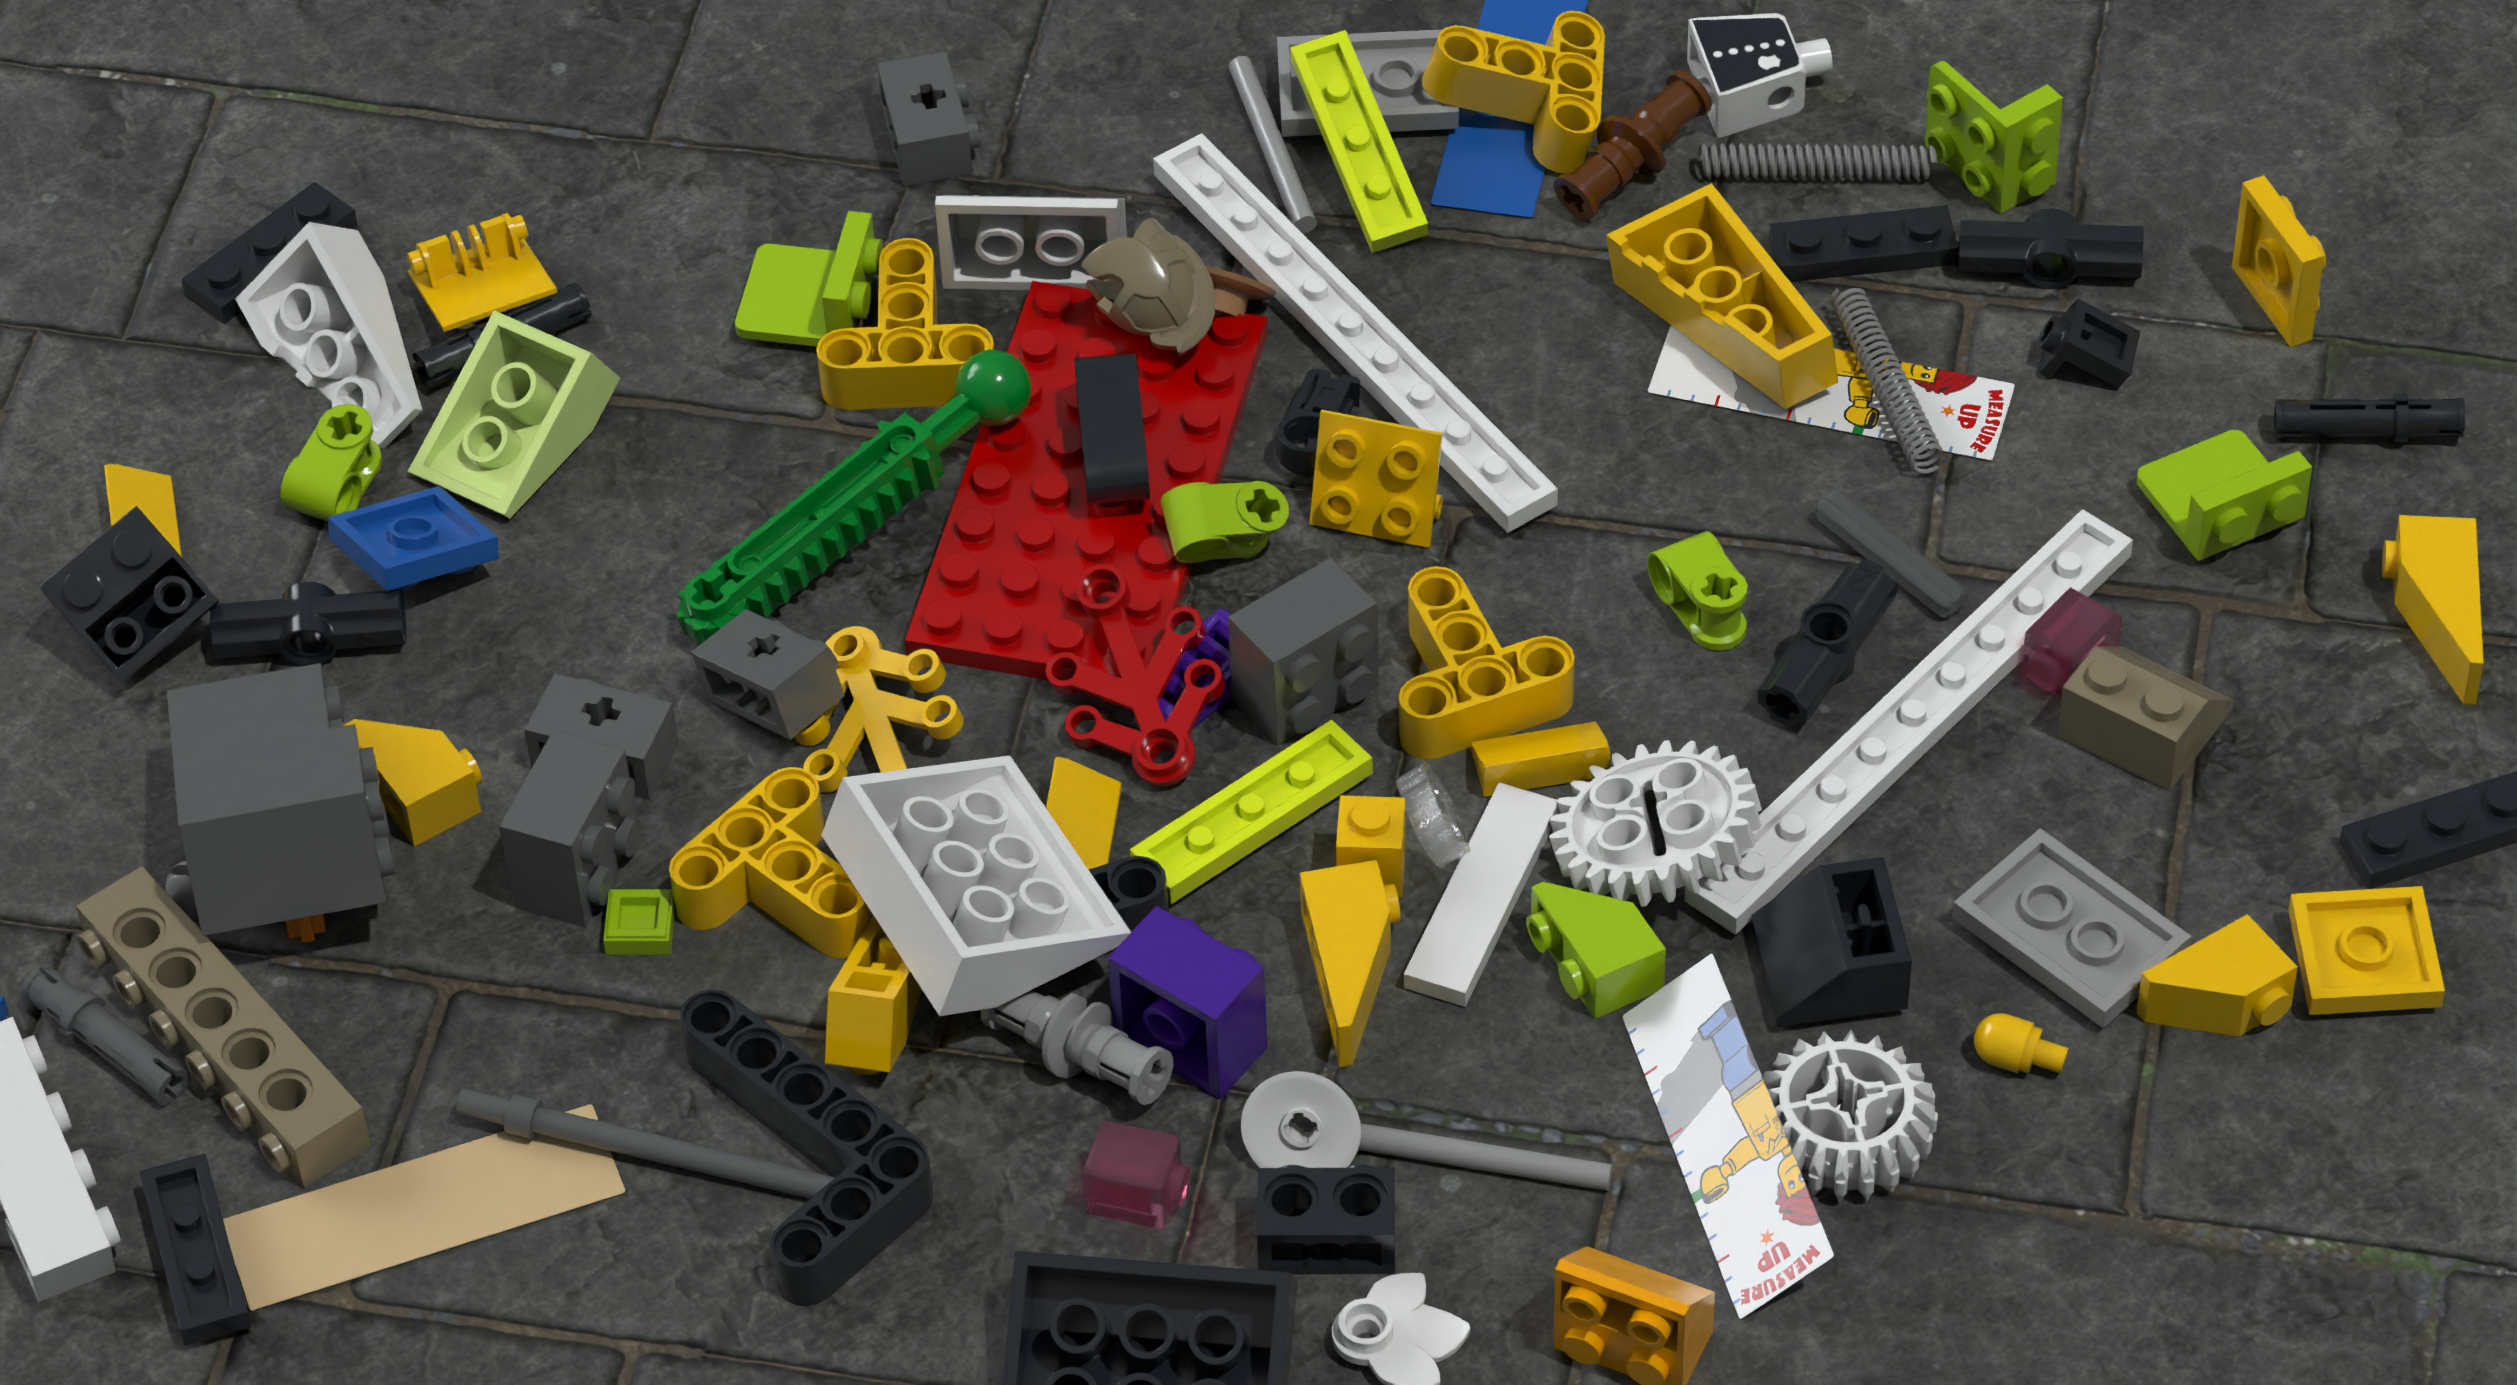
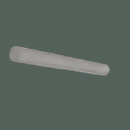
(1272, 144)
(1486, 1157)

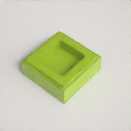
(639, 922)

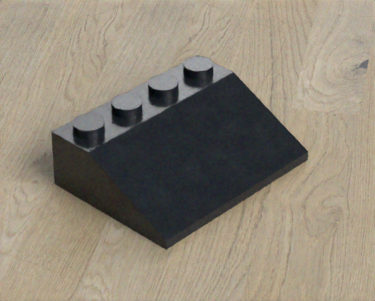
(1146, 1323)

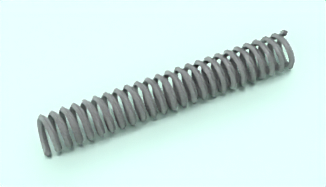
(1816, 156)
(1855, 339)

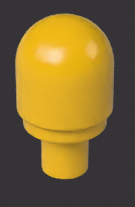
(2016, 1045)

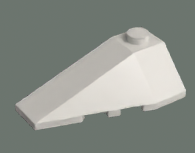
(335, 324)

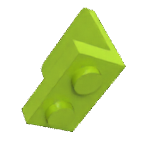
(1995, 151)
(808, 292)
(2225, 492)

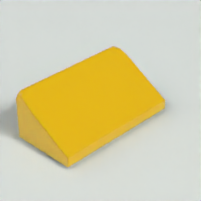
(147, 490)
(1540, 757)
(1084, 809)

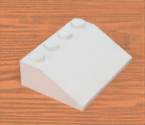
(970, 880)

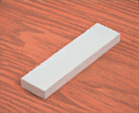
(1481, 895)

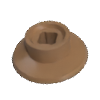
(1235, 290)

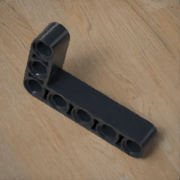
(819, 1120)

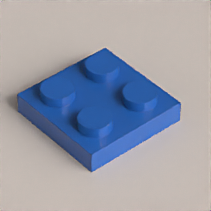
(413, 538)

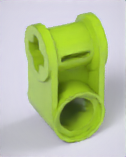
(333, 465)
(1222, 519)
(1701, 590)

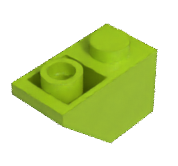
(1599, 945)

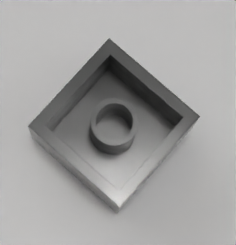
(1304, 651)
(570, 829)

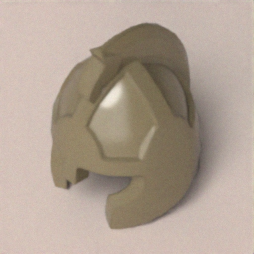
(1153, 287)

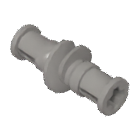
(1083, 1039)

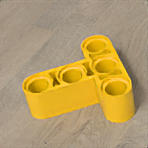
(1528, 82)
(908, 355)
(1472, 682)
(768, 856)

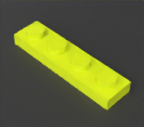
(1359, 141)
(1256, 808)

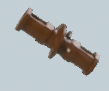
(1632, 144)

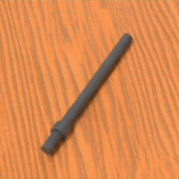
(528, 1116)

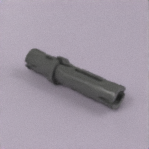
(86, 1020)

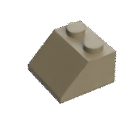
(2139, 714)

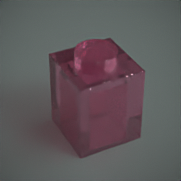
(2065, 638)
(1134, 1175)

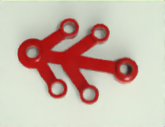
(1139, 686)

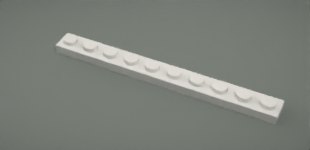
(1355, 332)
(1908, 721)

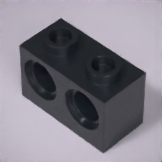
(1326, 1232)

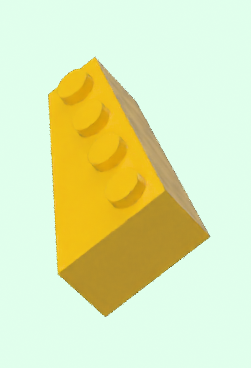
(1726, 294)

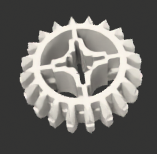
(1839, 1105)

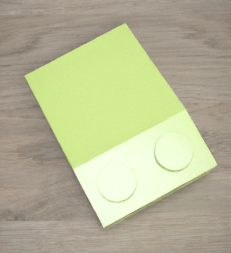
(513, 415)

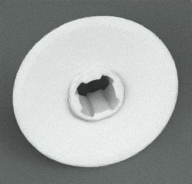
(1278, 1142)

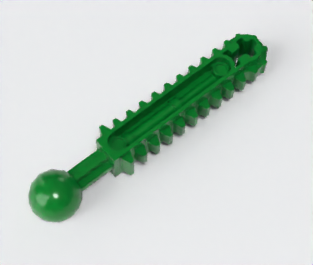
(851, 500)

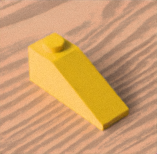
(2440, 594)
(1349, 939)
(870, 1006)

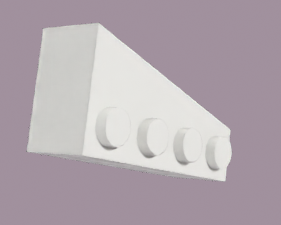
(44, 1183)

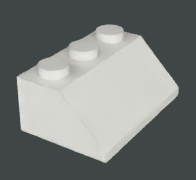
(1022, 239)

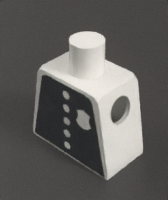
(1752, 68)

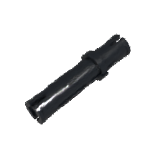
(547, 314)
(2369, 418)

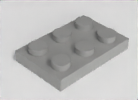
(1394, 72)
(2069, 926)

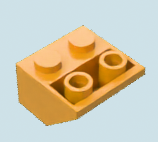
(1630, 1317)

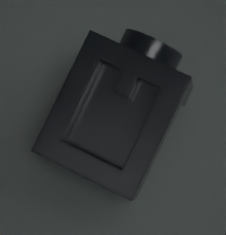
(2089, 342)

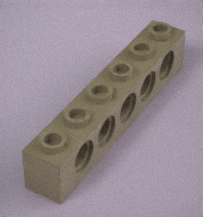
(222, 1028)

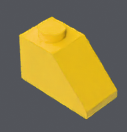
(421, 777)
(2221, 983)

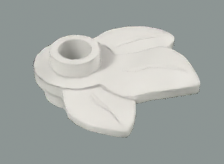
(1406, 1330)

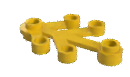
(859, 662)

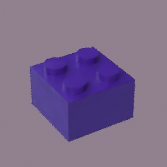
(1191, 998)

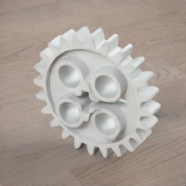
(1702, 808)

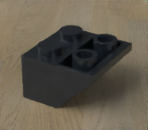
(128, 594)
(1834, 945)

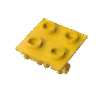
(480, 279)
(1376, 478)

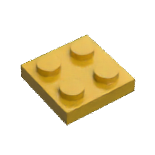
(2278, 260)
(2366, 950)

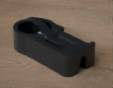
(1302, 421)

